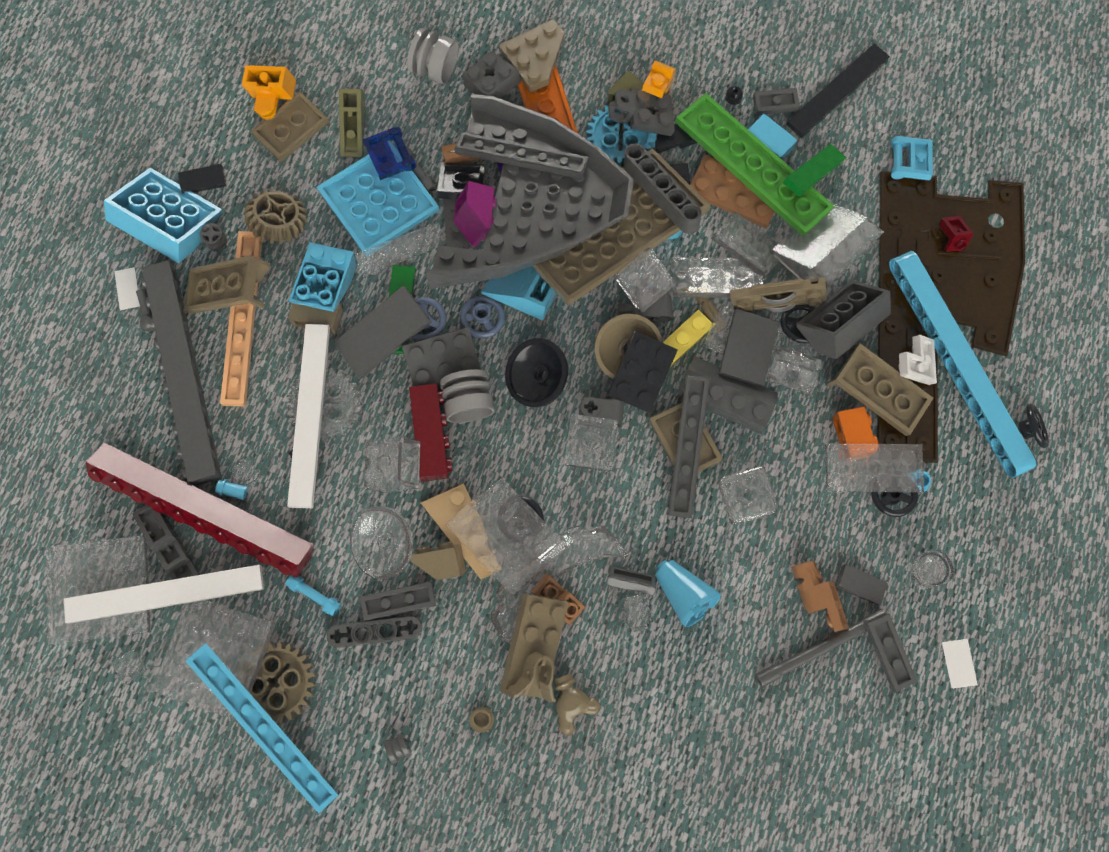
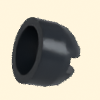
(739, 95)

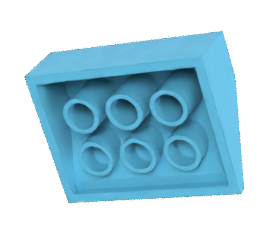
(160, 214)

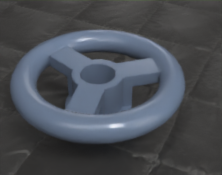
(482, 308)
(439, 326)

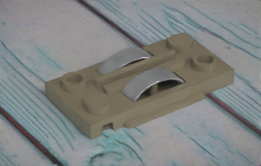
(780, 294)

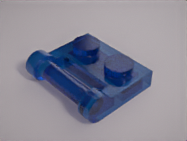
(383, 157)

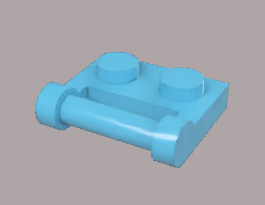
(919, 158)

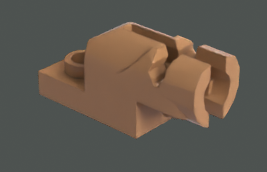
(820, 596)

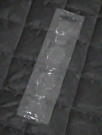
(400, 249)

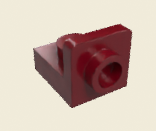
(957, 232)

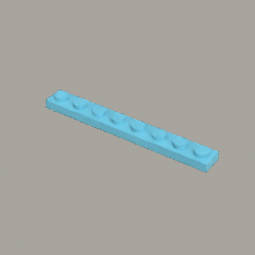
(261, 727)

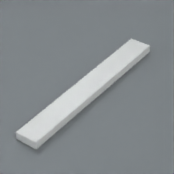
(309, 416)
(163, 594)

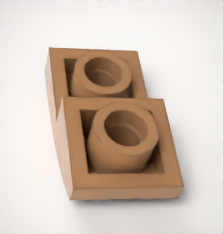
(550, 588)

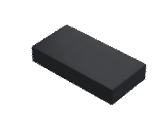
(202, 179)

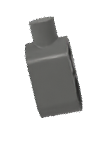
(659, 312)

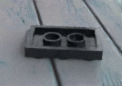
(642, 372)

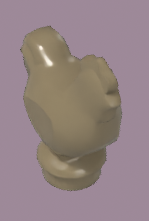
(572, 703)

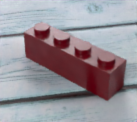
(429, 431)

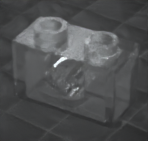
(793, 370)

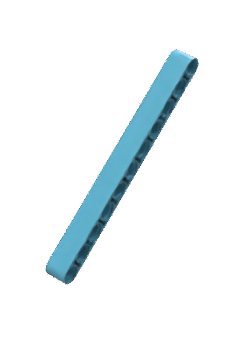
(962, 365)

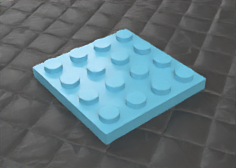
(374, 208)

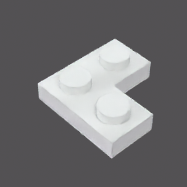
(921, 364)

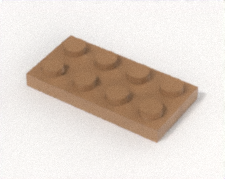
(728, 193)

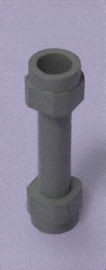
(427, 182)

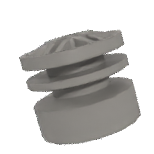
(432, 55)
(467, 396)

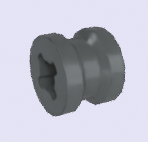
(209, 232)
(397, 748)

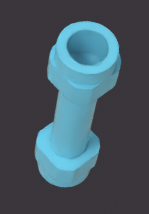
(330, 606)

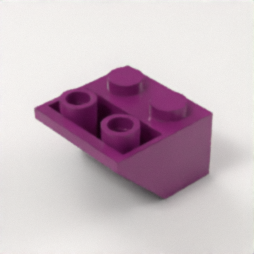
(474, 211)

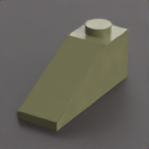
(351, 122)

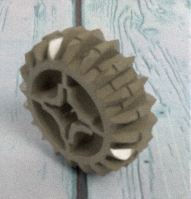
(272, 222)

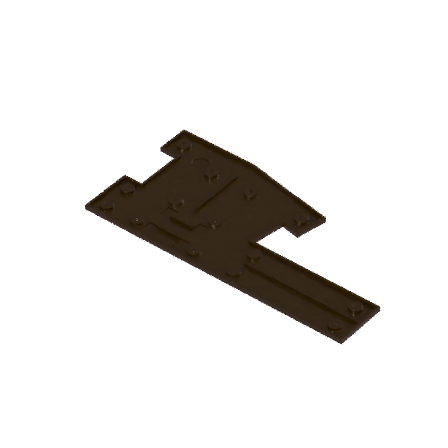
(963, 280)

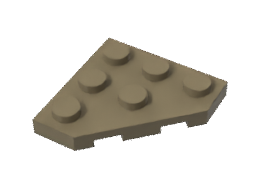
(535, 54)

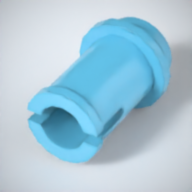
(232, 490)

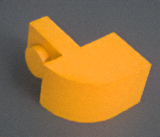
(659, 79)

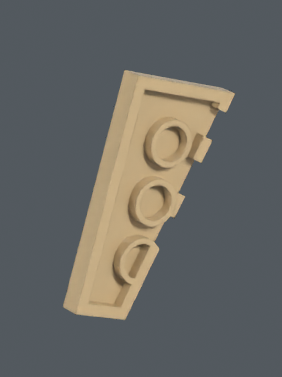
(442, 510)

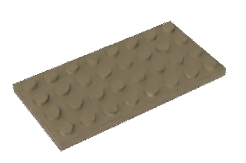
(610, 251)

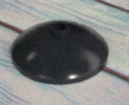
(526, 368)

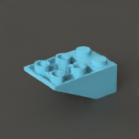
(323, 277)
(522, 291)

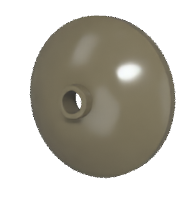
(615, 334)

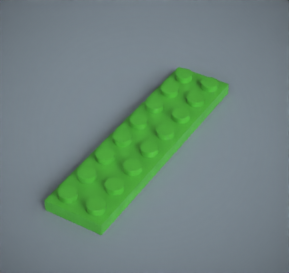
(752, 163)

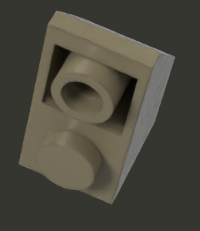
(440, 562)

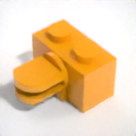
(267, 86)

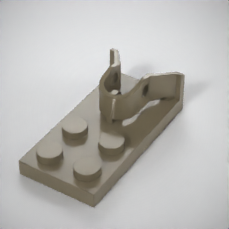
(225, 284)
(882, 389)
(534, 648)

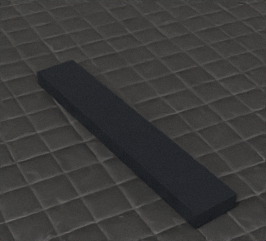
(837, 90)

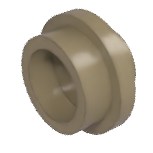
(481, 719)

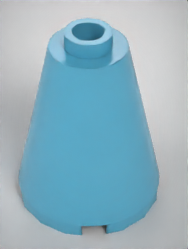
(686, 592)

